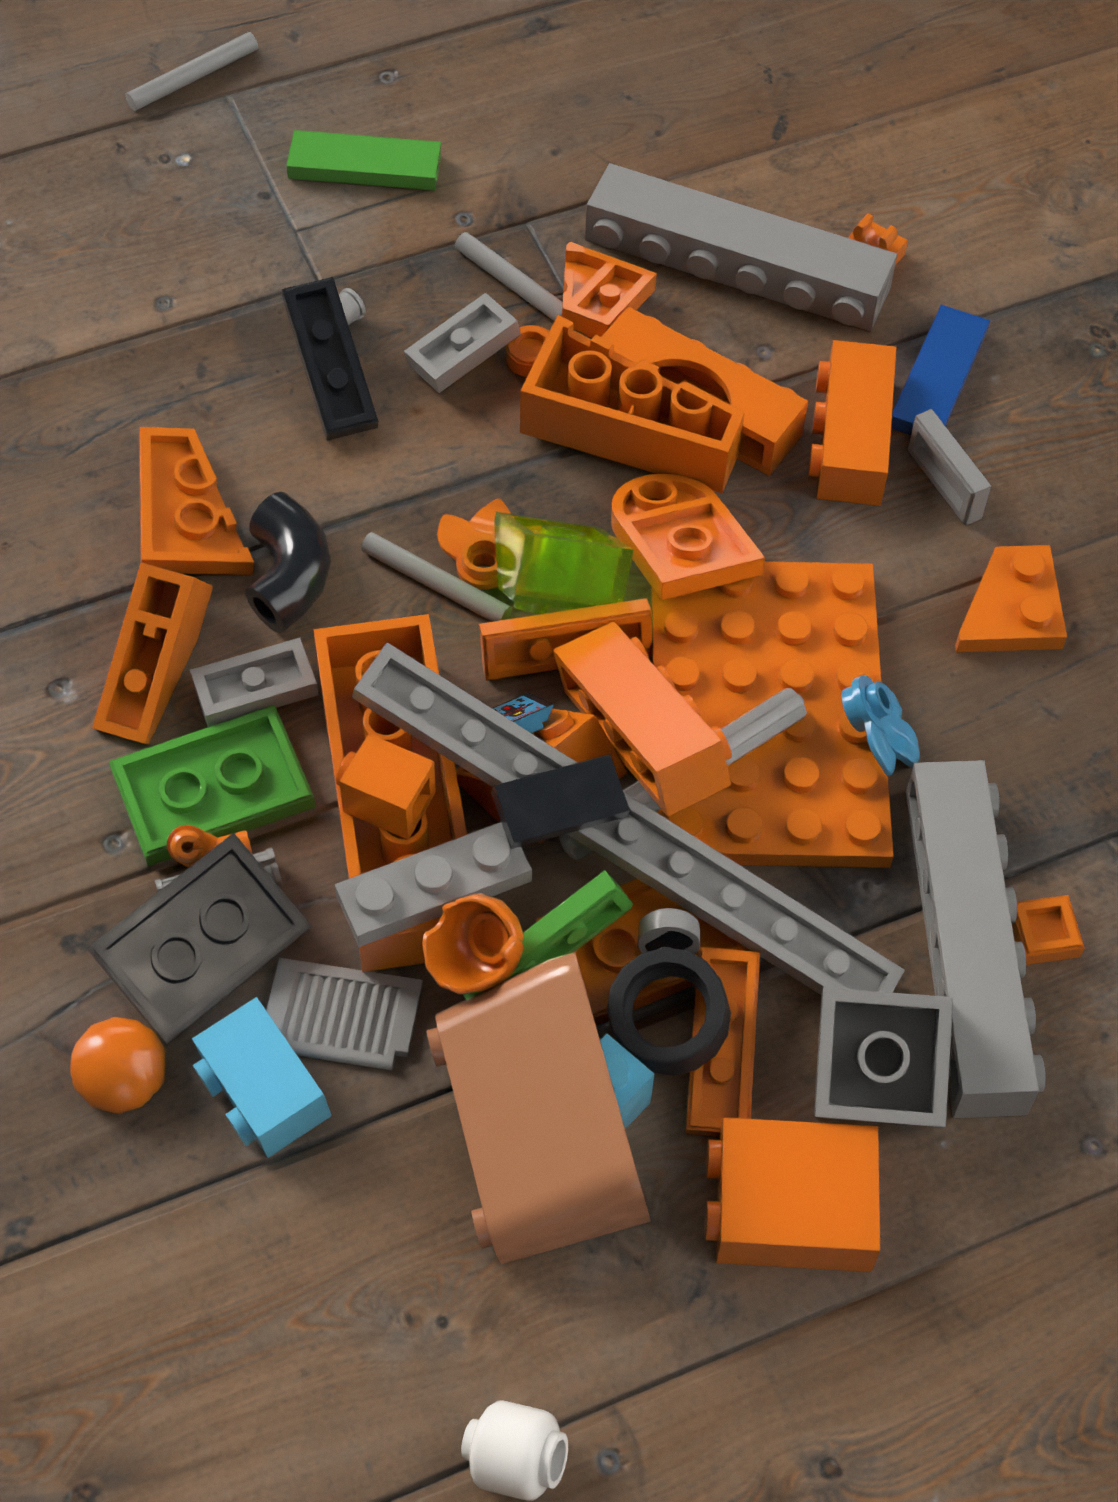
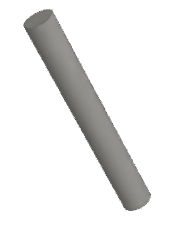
(191, 71)
(509, 275)
(435, 578)

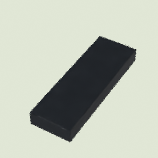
(330, 358)

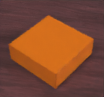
(1048, 930)

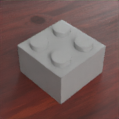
(883, 1057)

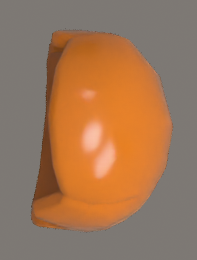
(473, 944)
(118, 1065)

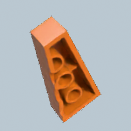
(626, 411)

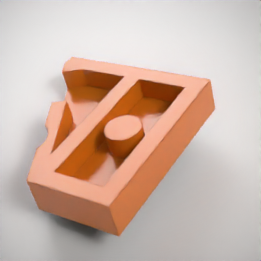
(601, 288)
(1015, 604)

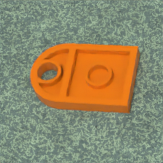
(685, 537)

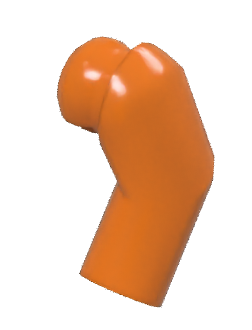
(190, 843)

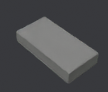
(949, 467)

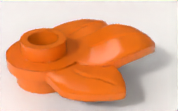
(473, 544)

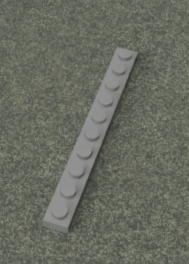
(639, 843)

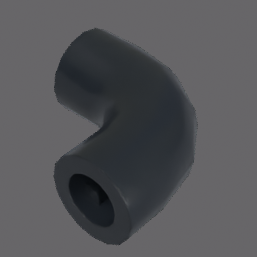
(299, 562)

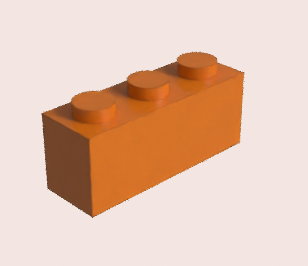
(853, 423)

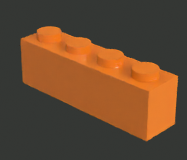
(645, 717)

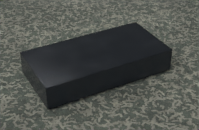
(560, 801)

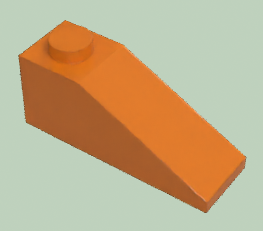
(151, 651)

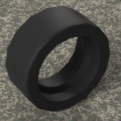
(656, 966)

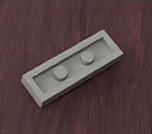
(420, 884)

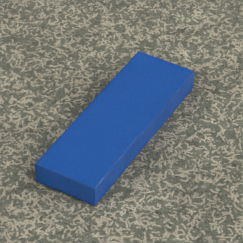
(940, 367)

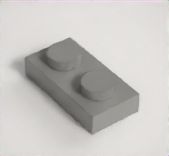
(462, 342)
(254, 681)

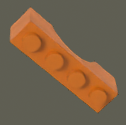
(772, 412)

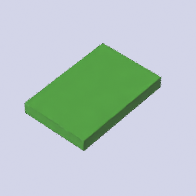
(213, 779)

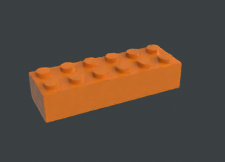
(342, 660)

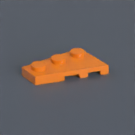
(182, 510)

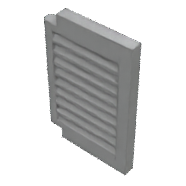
(344, 1012)

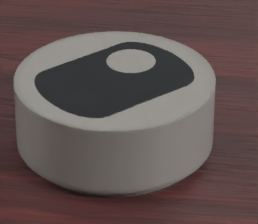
(669, 929)

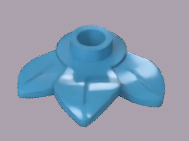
(878, 712)

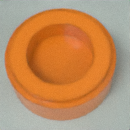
(524, 349)

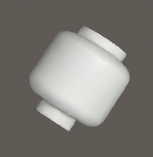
(515, 1450)

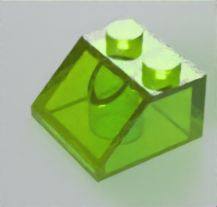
(558, 563)

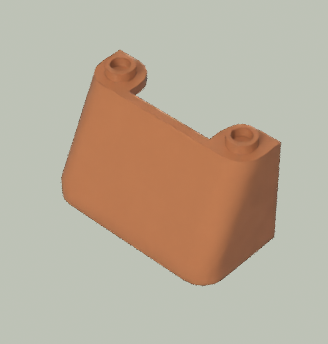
(538, 1113)

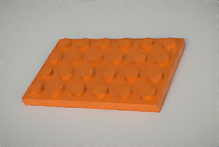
(816, 786)

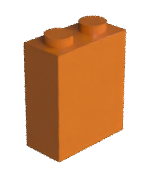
(795, 1194)

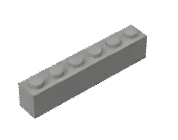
(740, 246)
(973, 939)

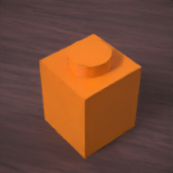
(386, 785)

